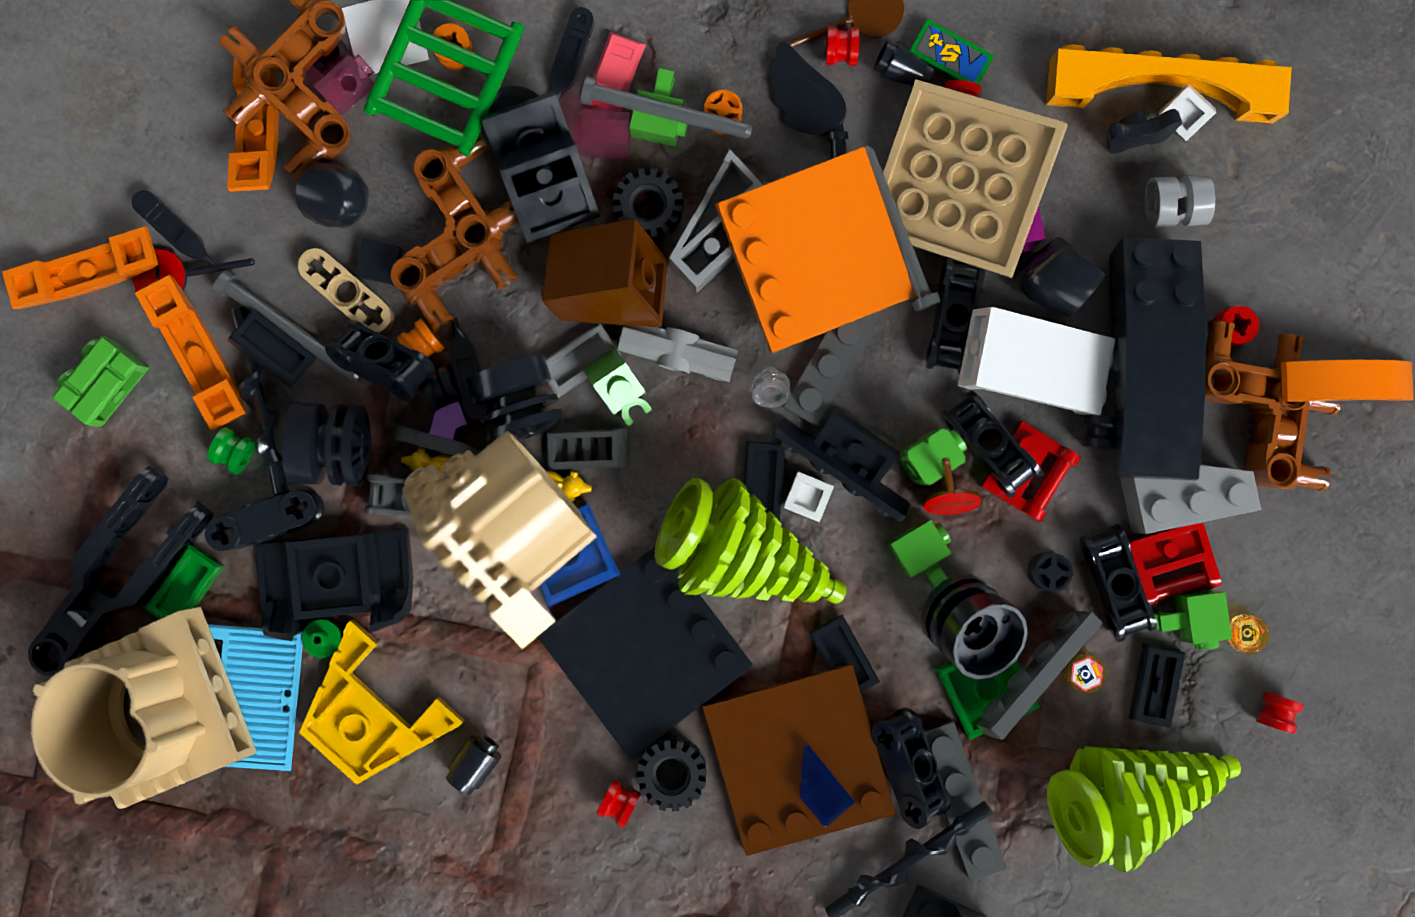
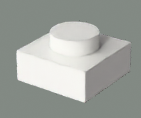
(1192, 108)
(808, 496)

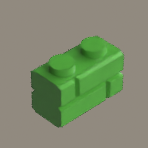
(99, 381)
(924, 458)

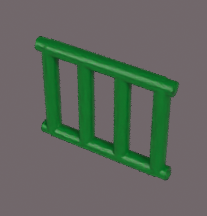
(479, 105)

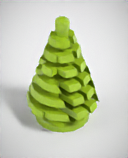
(737, 549)
(1131, 801)

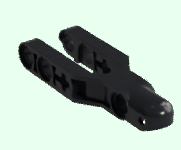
(87, 605)

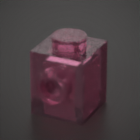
(345, 82)
(603, 133)

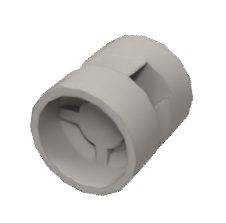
(1184, 201)

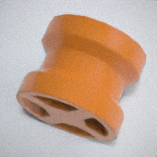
(450, 32)
(724, 103)
(422, 339)

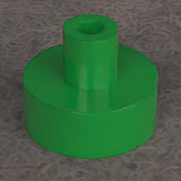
(330, 635)

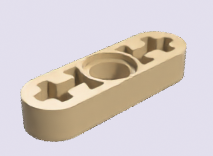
(332, 266)

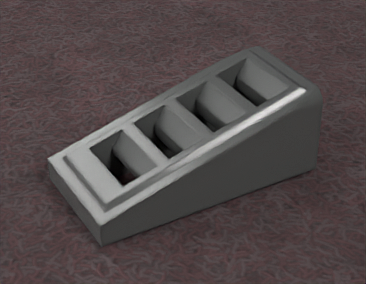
(620, 449)

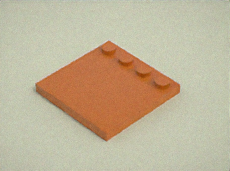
(816, 249)

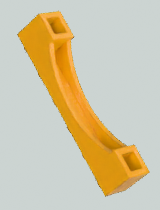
(1251, 90)

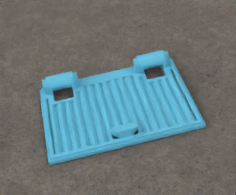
(260, 674)

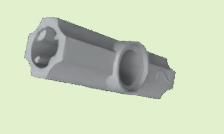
(679, 351)

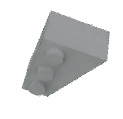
(704, 244)
(1170, 504)

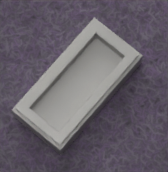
(568, 362)

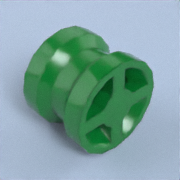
(231, 450)

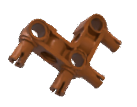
(292, 55)
(451, 251)
(1278, 424)

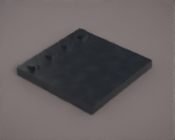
(644, 653)

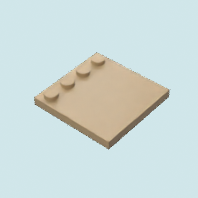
(970, 175)

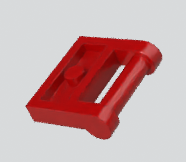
(1038, 446)
(1170, 551)

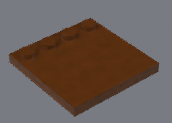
(761, 755)

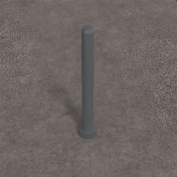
(593, 91)
(916, 276)
(227, 285)

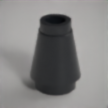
(901, 65)

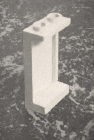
(1037, 360)

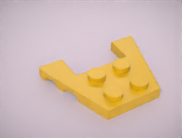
(356, 725)

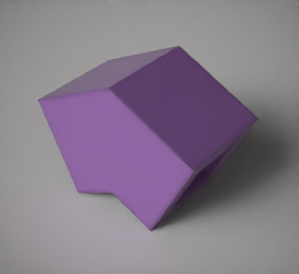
(449, 421)

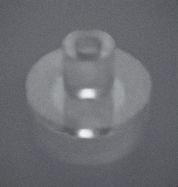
(770, 388)

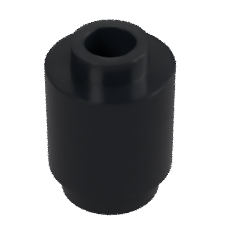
(473, 763)

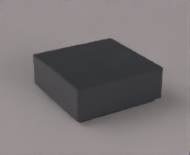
(376, 261)

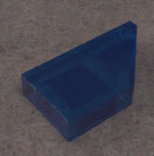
(821, 789)

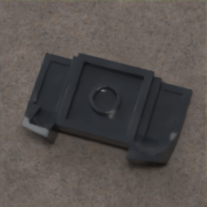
(334, 579)

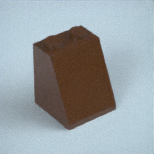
(606, 275)

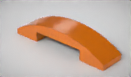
(256, 143)
(81, 272)
(194, 351)
(1346, 380)

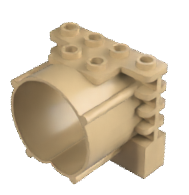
(498, 529)
(175, 694)

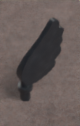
(808, 98)

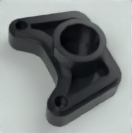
(1140, 130)

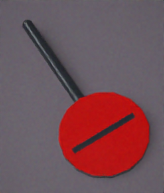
(171, 264)

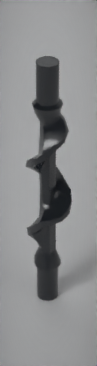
(252, 394)
(914, 851)

